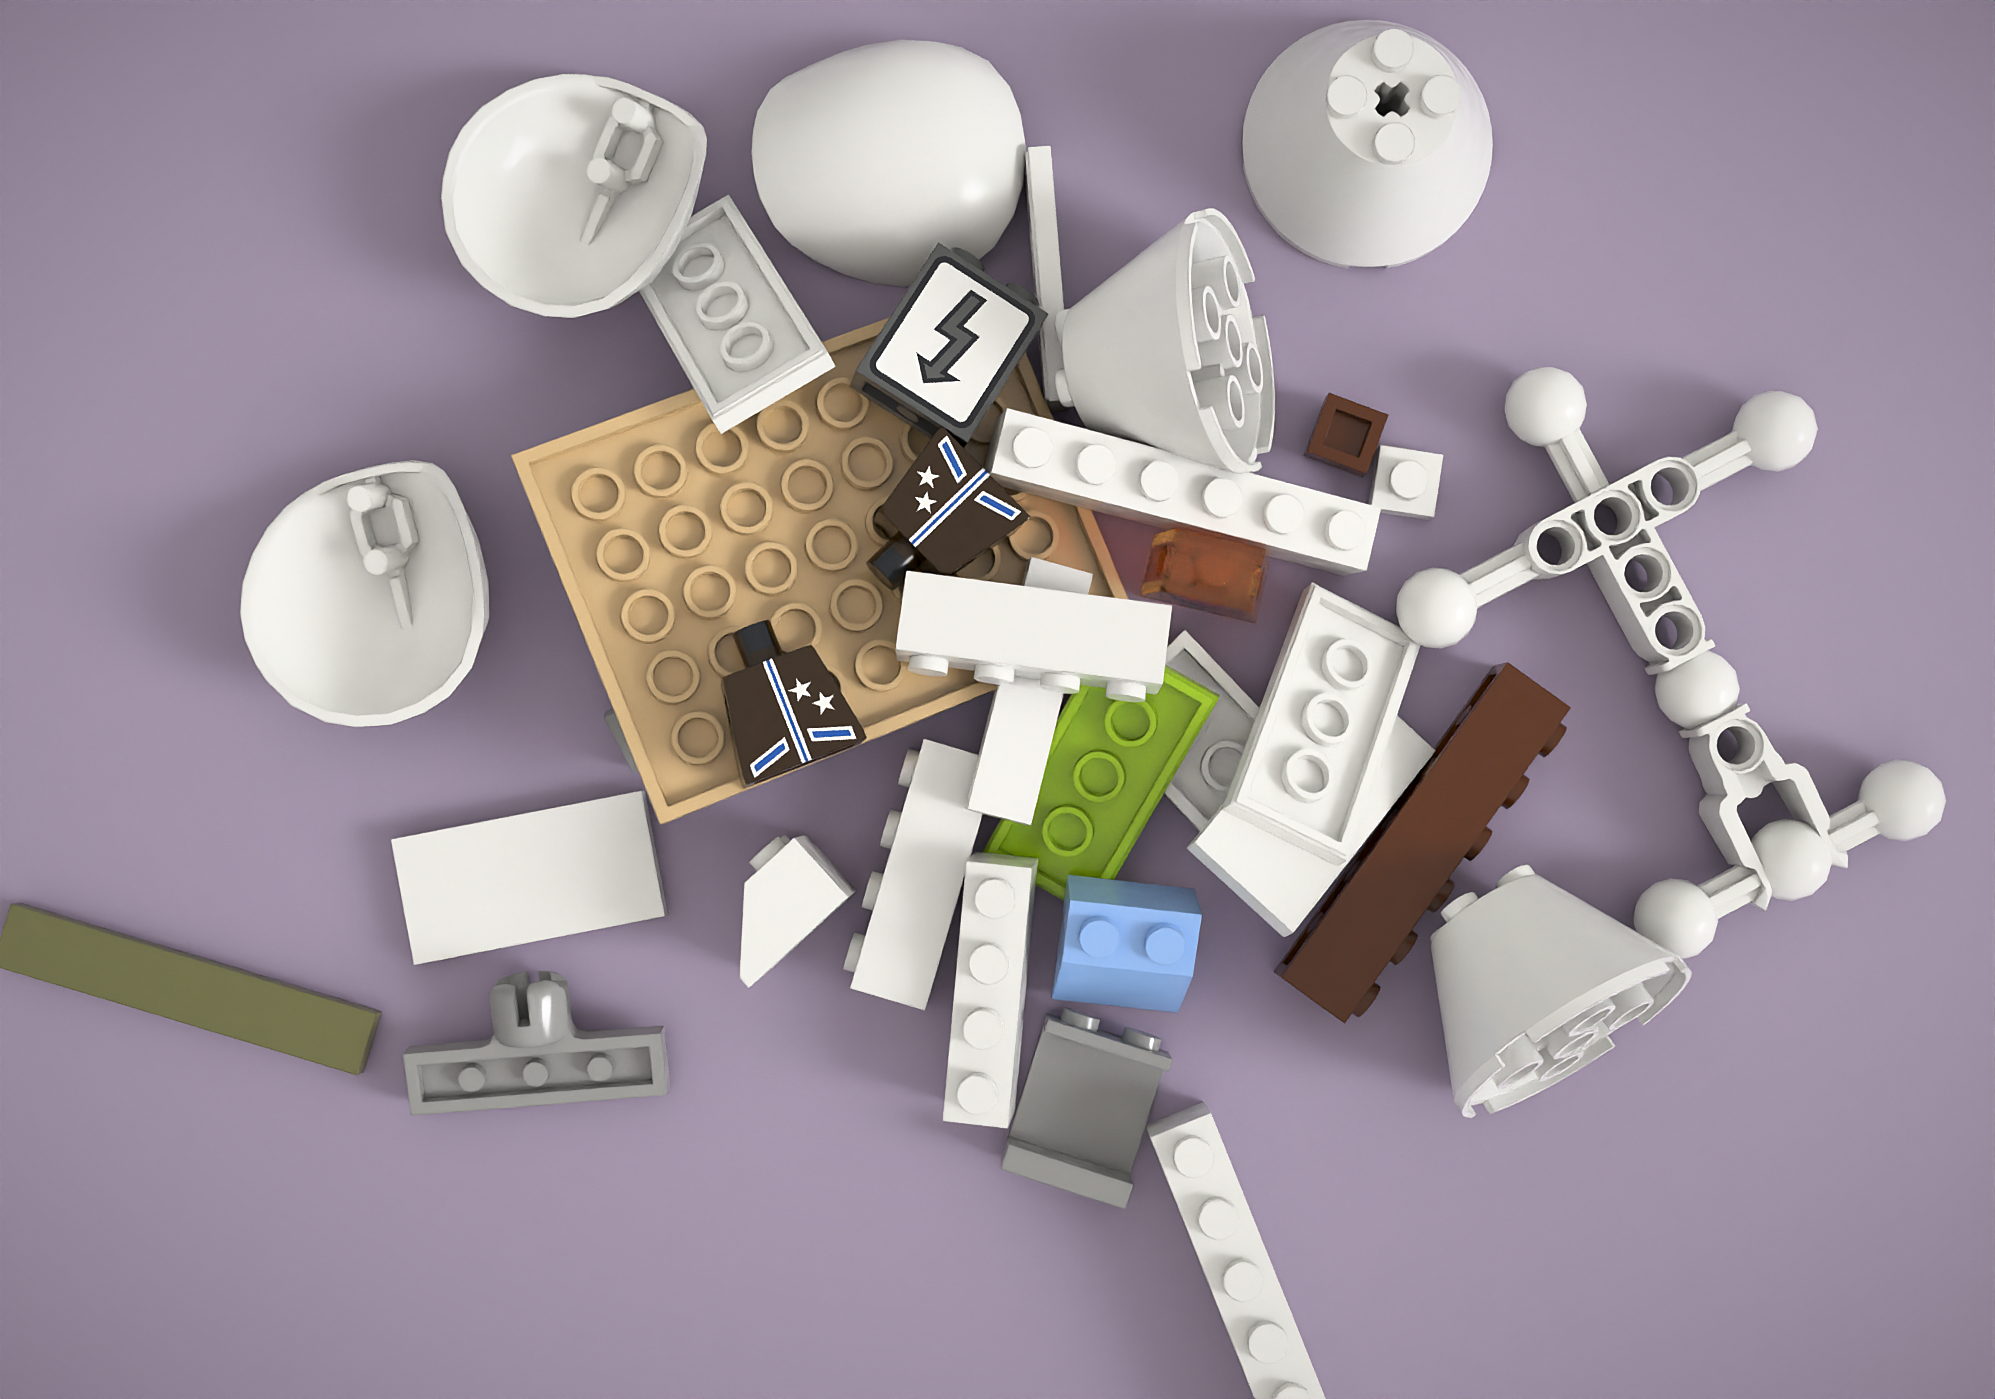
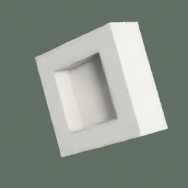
(1405, 482)

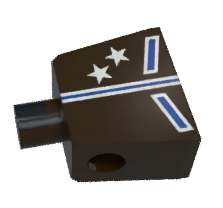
(942, 515)
(783, 708)

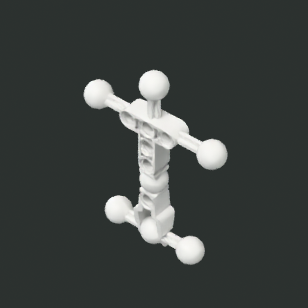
(1692, 683)

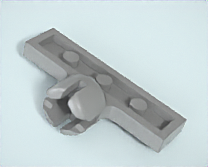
(535, 1057)

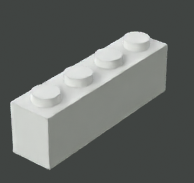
(1033, 634)
(921, 878)
(990, 989)

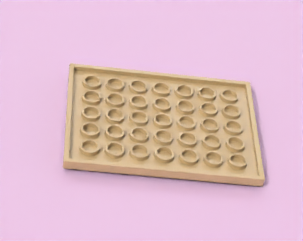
(701, 532)

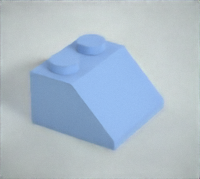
(1126, 944)

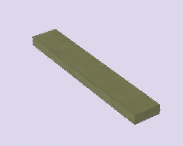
(188, 988)

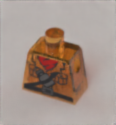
(1206, 574)

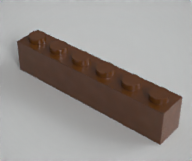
(1423, 841)

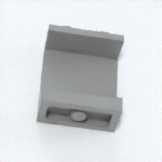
(1085, 1107)

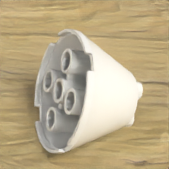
(1366, 144)
(1174, 350)
(1538, 986)

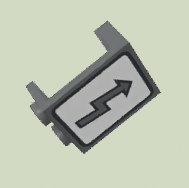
(949, 346)

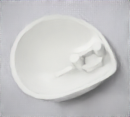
(889, 156)
(571, 192)
(368, 596)

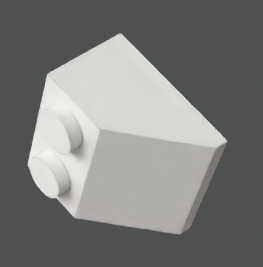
(786, 902)

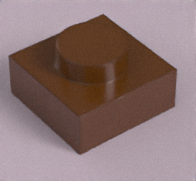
(1346, 435)

